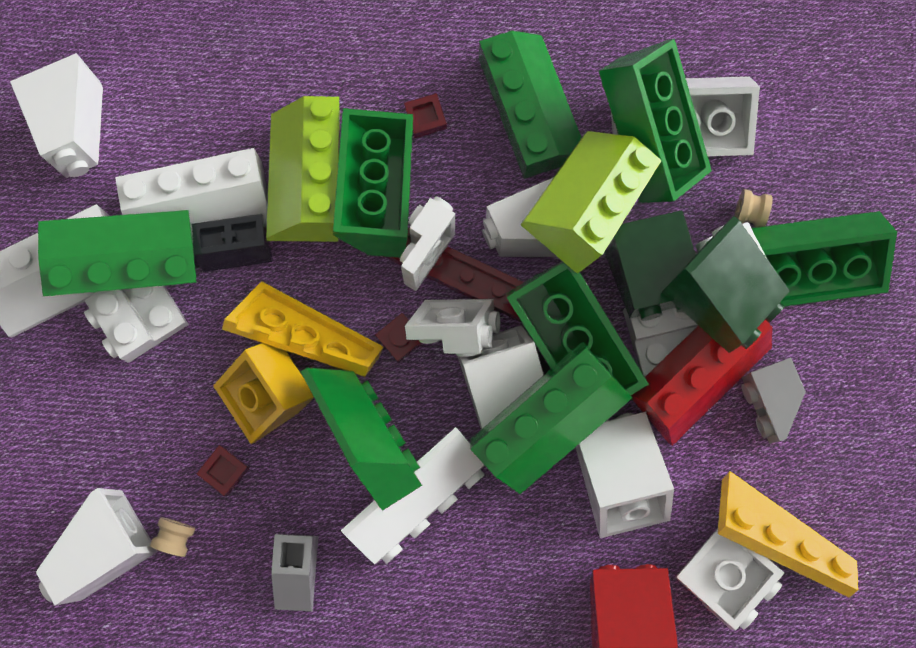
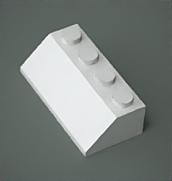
(725, 113)
(206, 187)
(21, 288)
(441, 474)

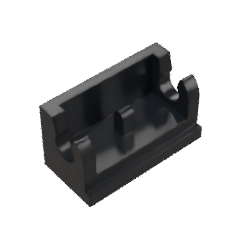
(231, 243)

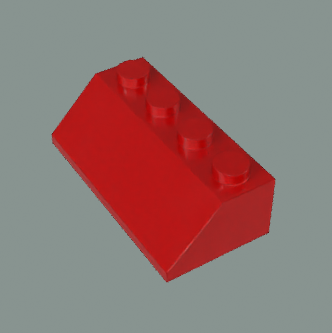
(695, 379)

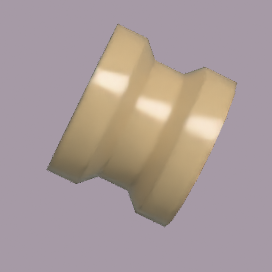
(753, 208)
(172, 537)

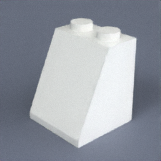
(63, 113)
(504, 227)
(501, 372)
(625, 475)
(94, 548)

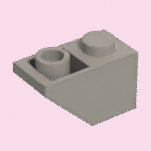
(776, 396)
(294, 571)

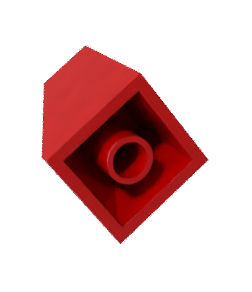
(632, 608)

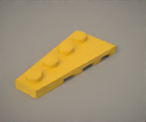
(299, 329)
(776, 534)

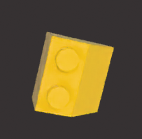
(263, 390)

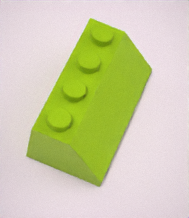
(303, 170)
(591, 197)

